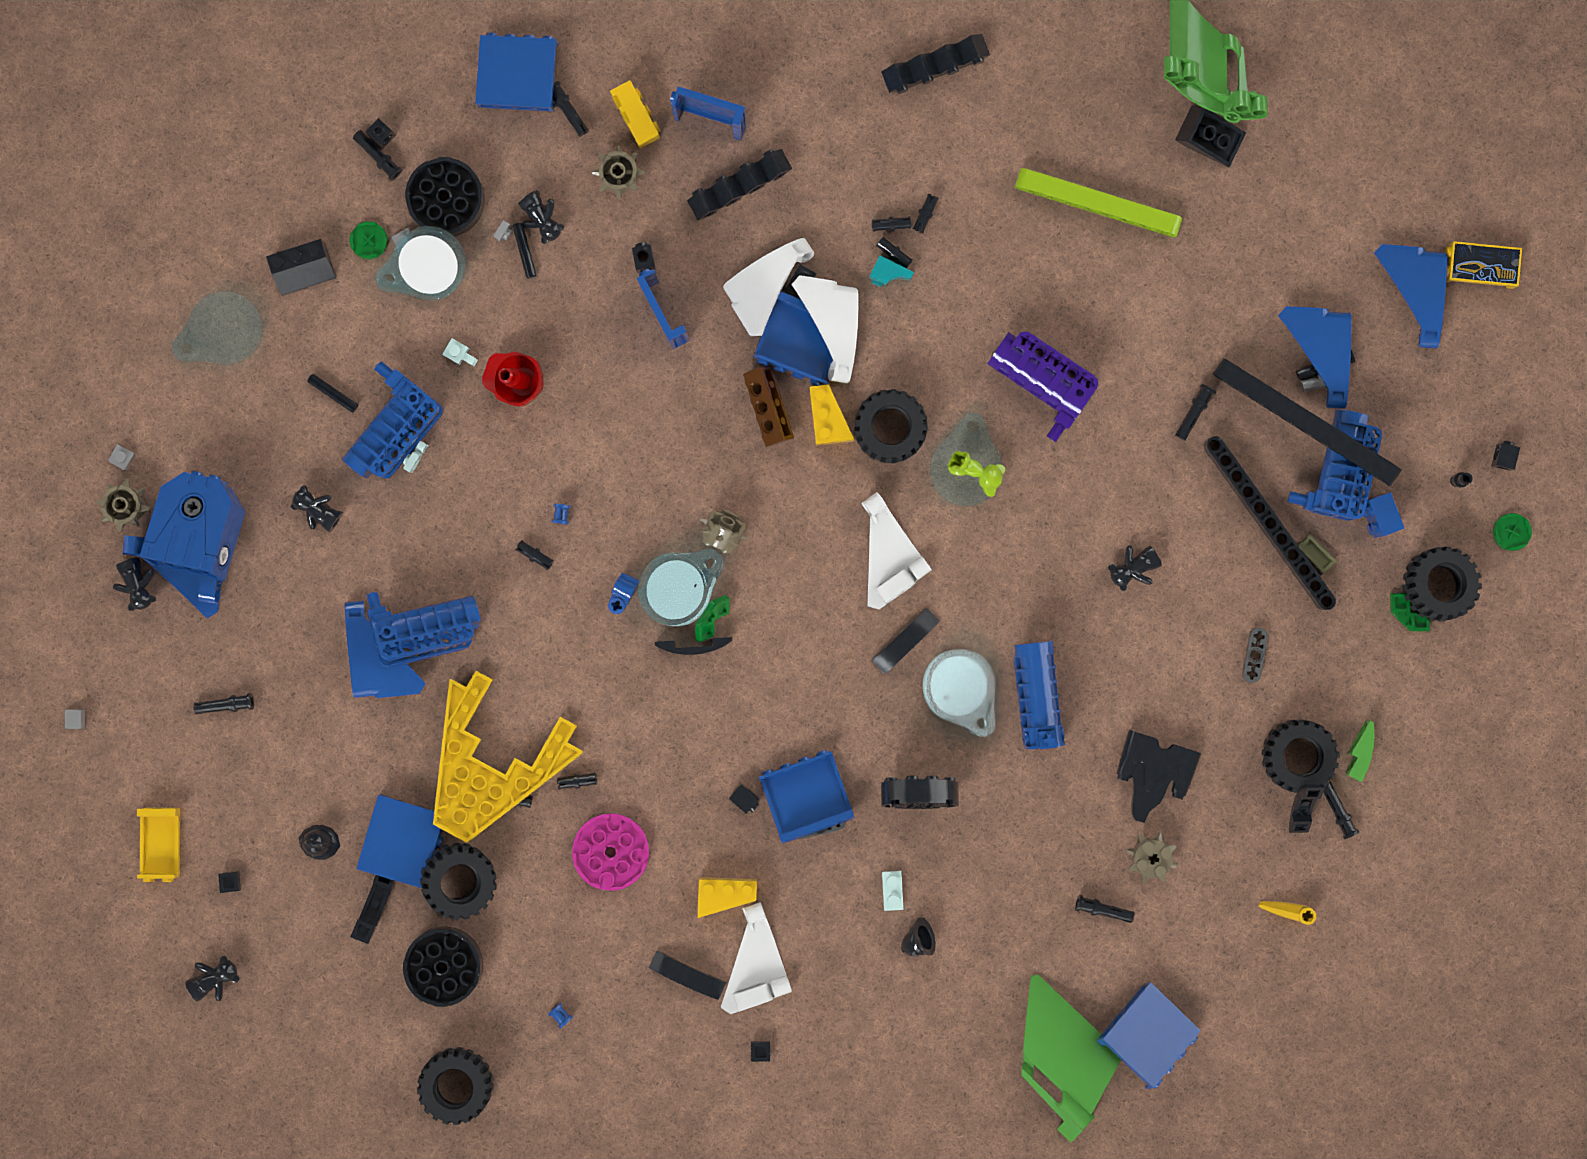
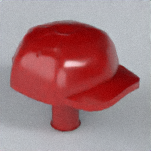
(513, 378)

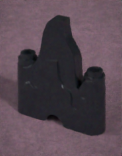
(1154, 770)

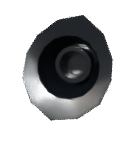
(319, 842)
(919, 939)

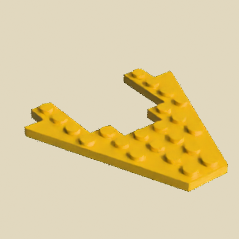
(473, 793)

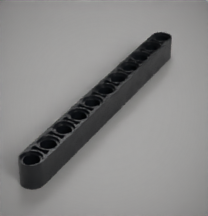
(1307, 422)
(1278, 527)

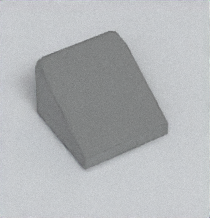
(74, 718)

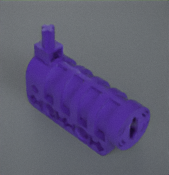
(1044, 379)

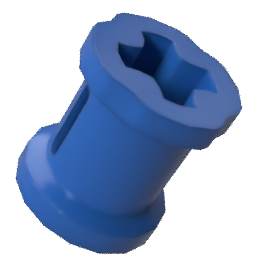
(563, 520)
(560, 1015)

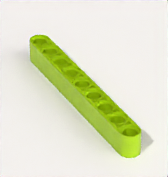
(1098, 202)

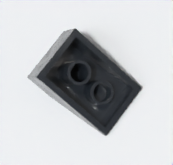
(1210, 135)

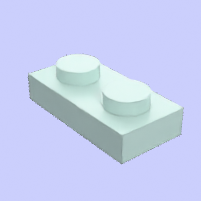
(892, 890)

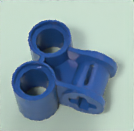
(622, 591)

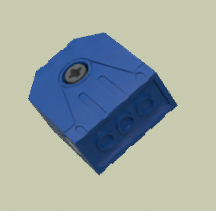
(194, 526)

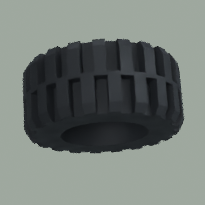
(890, 400)
(1463, 573)
(1277, 743)
(475, 899)
(437, 1104)

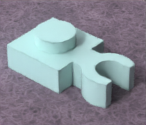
(411, 461)

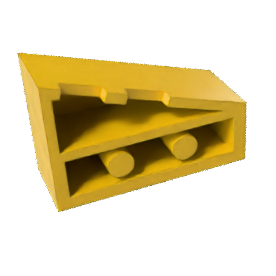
(635, 114)
(827, 417)
(724, 893)

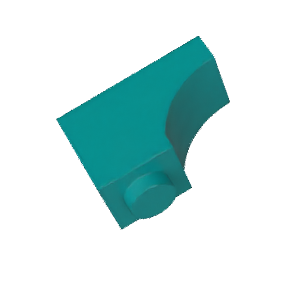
(887, 271)

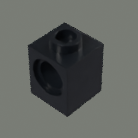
(380, 133)
(643, 265)
(1505, 456)
(744, 799)

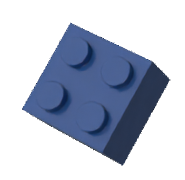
(1382, 516)

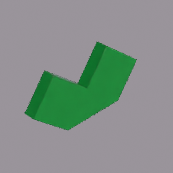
(1402, 612)
(705, 625)

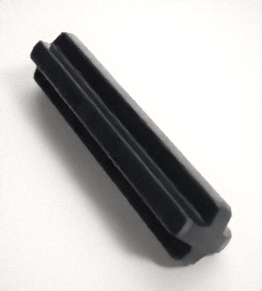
(524, 250)
(332, 393)

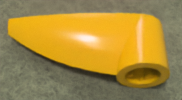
(1289, 910)

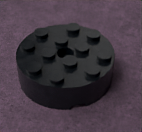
(439, 177)
(920, 793)
(454, 949)

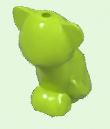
(989, 477)

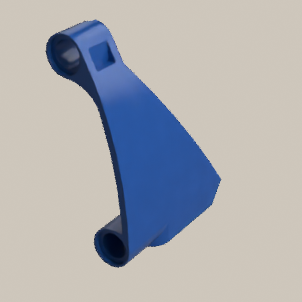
(1422, 282)
(1327, 343)
(199, 590)
(366, 672)

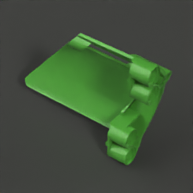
(1200, 66)
(1068, 1054)

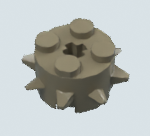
(610, 164)
(112, 501)
(723, 531)
(1147, 848)

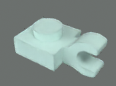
(458, 352)

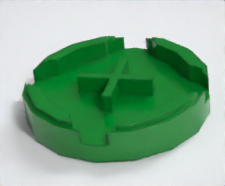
(368, 240)
(1512, 532)

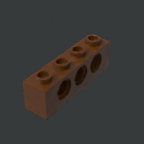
(774, 419)

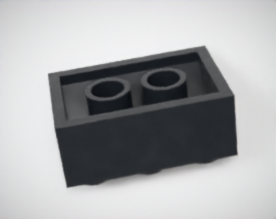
(301, 267)

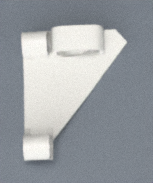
(759, 284)
(836, 316)
(892, 557)
(758, 967)

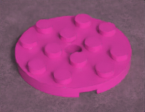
(605, 871)

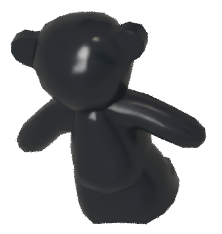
(541, 216)
(316, 509)
(1133, 568)
(135, 584)
(202, 985)

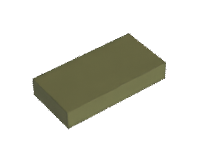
(1317, 554)

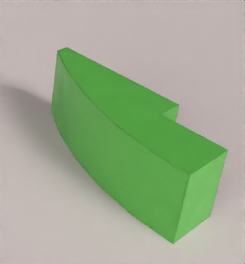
(1361, 751)

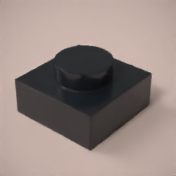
(229, 882)
(760, 1051)

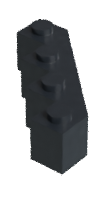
(928, 66)
(732, 188)

